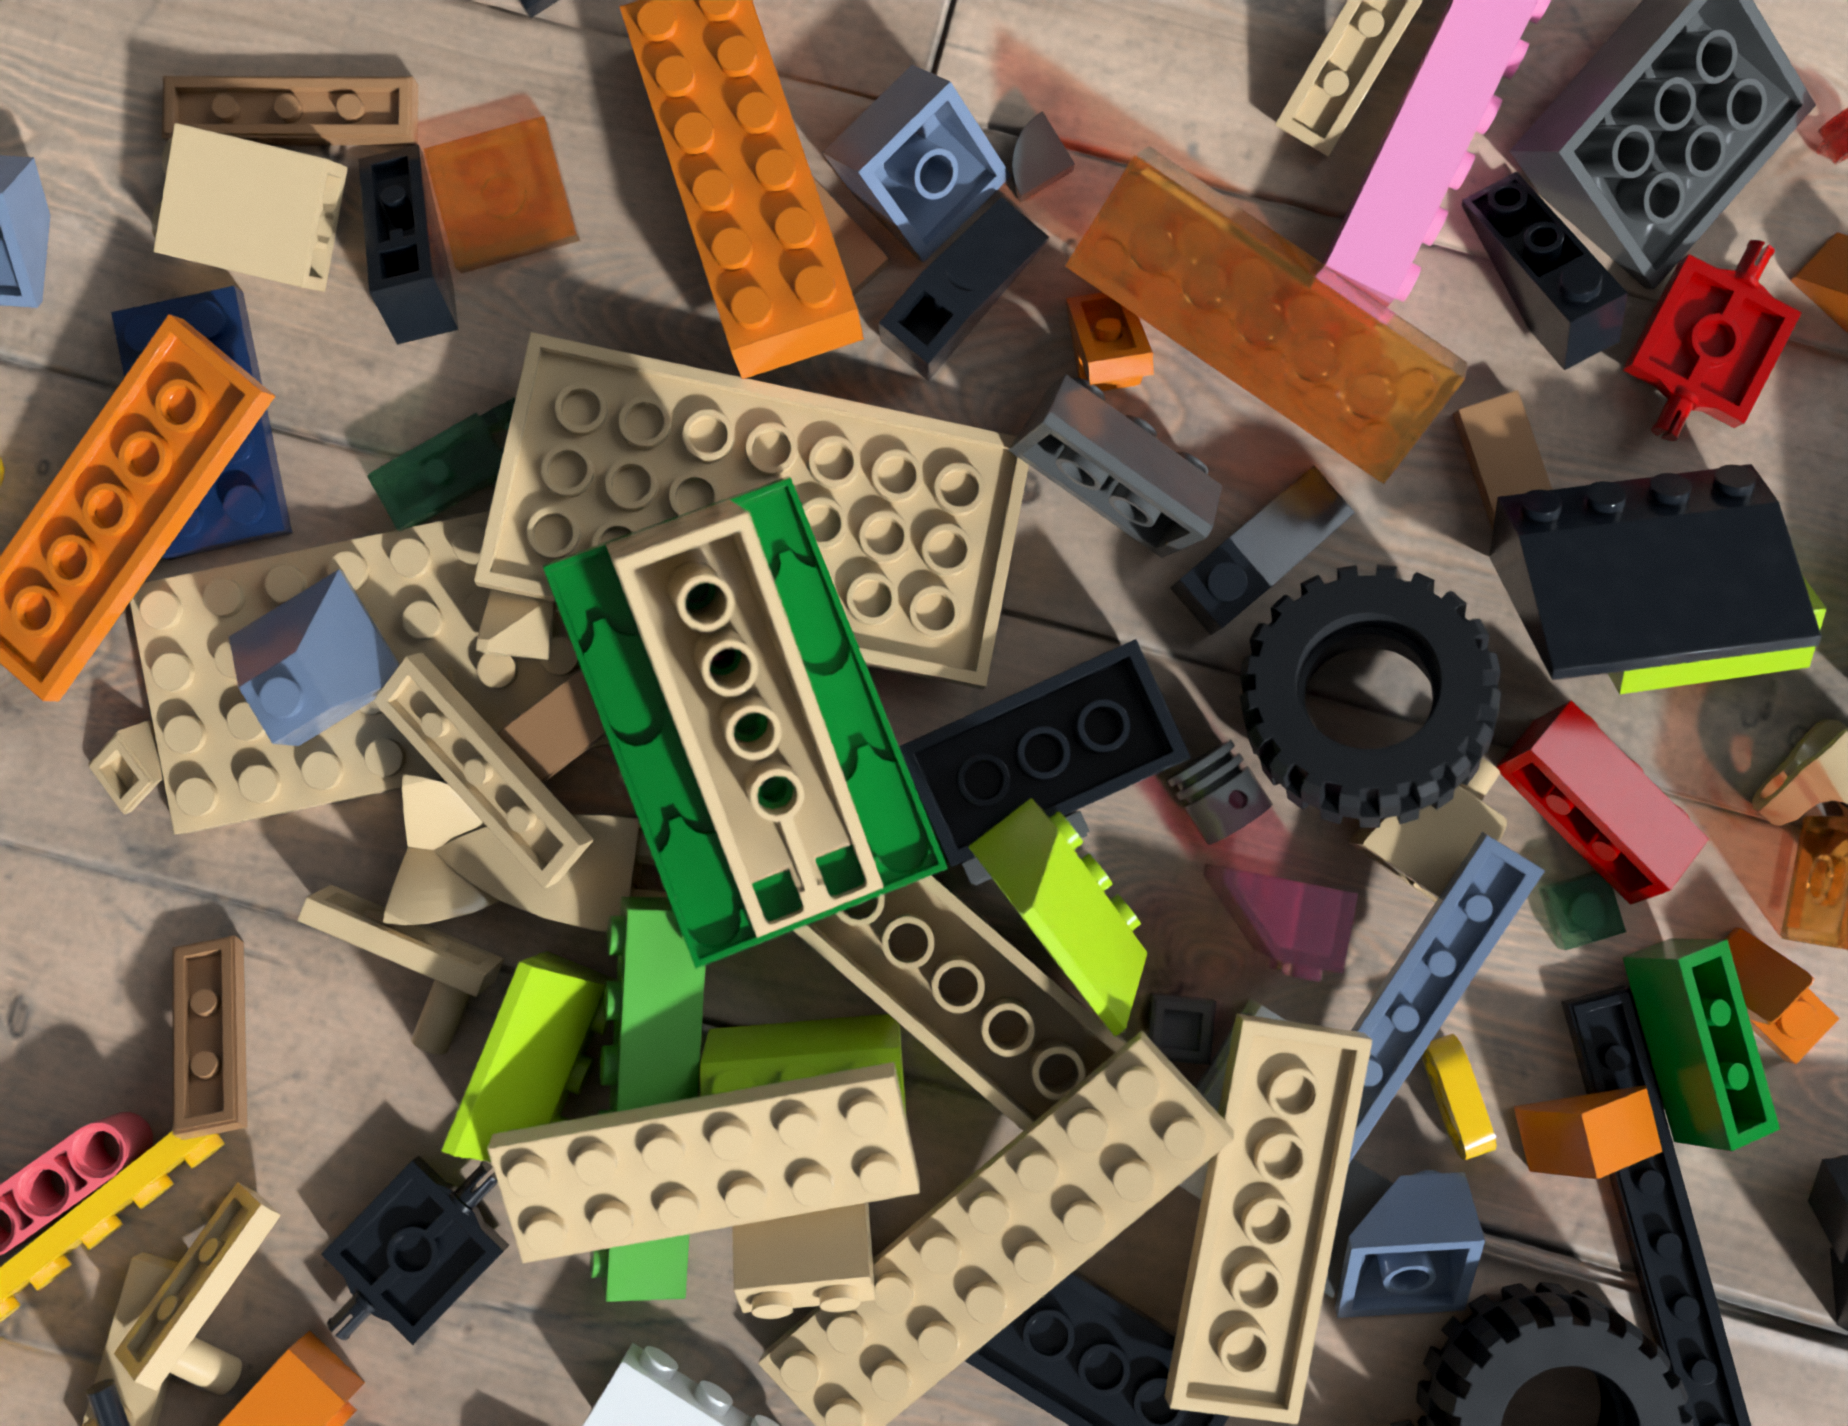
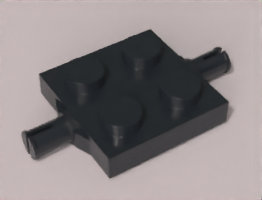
(414, 1250)

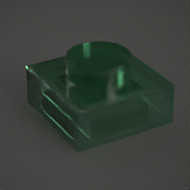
(1582, 910)

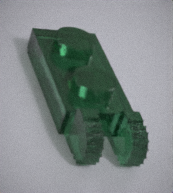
(442, 468)

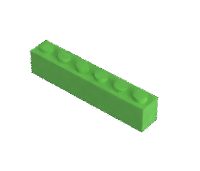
(650, 1063)

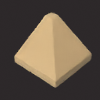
(516, 626)
(129, 765)

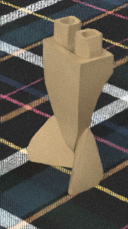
(462, 867)

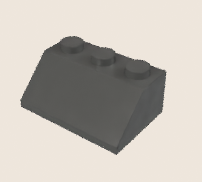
(1119, 467)

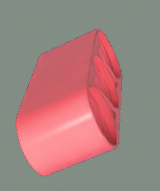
(81, 1163)

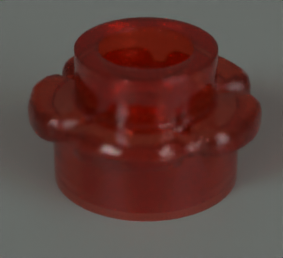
(1835, 138)

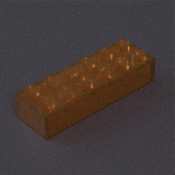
(1266, 314)

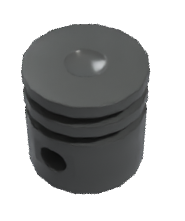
(1219, 793)

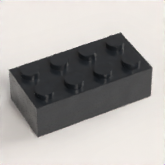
(1050, 743)

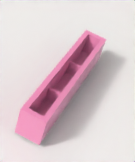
(1428, 144)

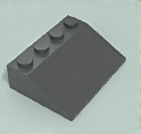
(1664, 129)

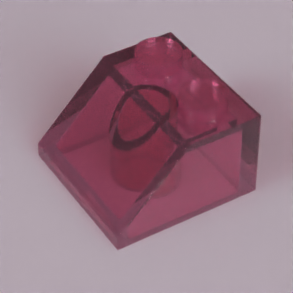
(1290, 921)

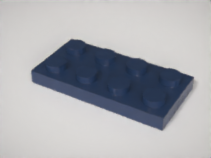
(249, 494)

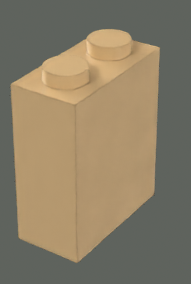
(248, 207)
(804, 1262)

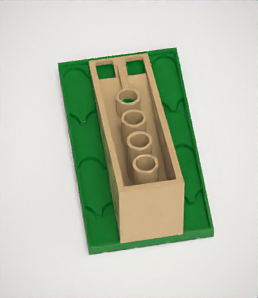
(756, 773)

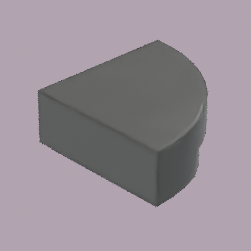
(1038, 158)

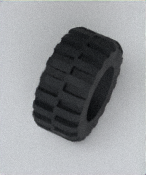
(1381, 615)
(1540, 1331)

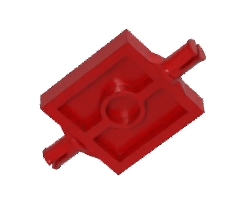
(1712, 340)

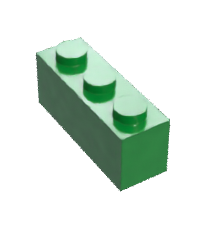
(1701, 1043)

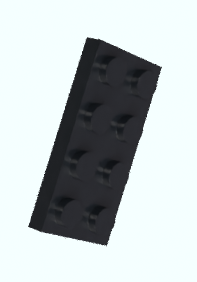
(1088, 1360)

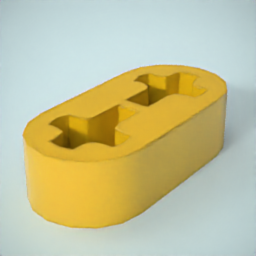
(1458, 1097)

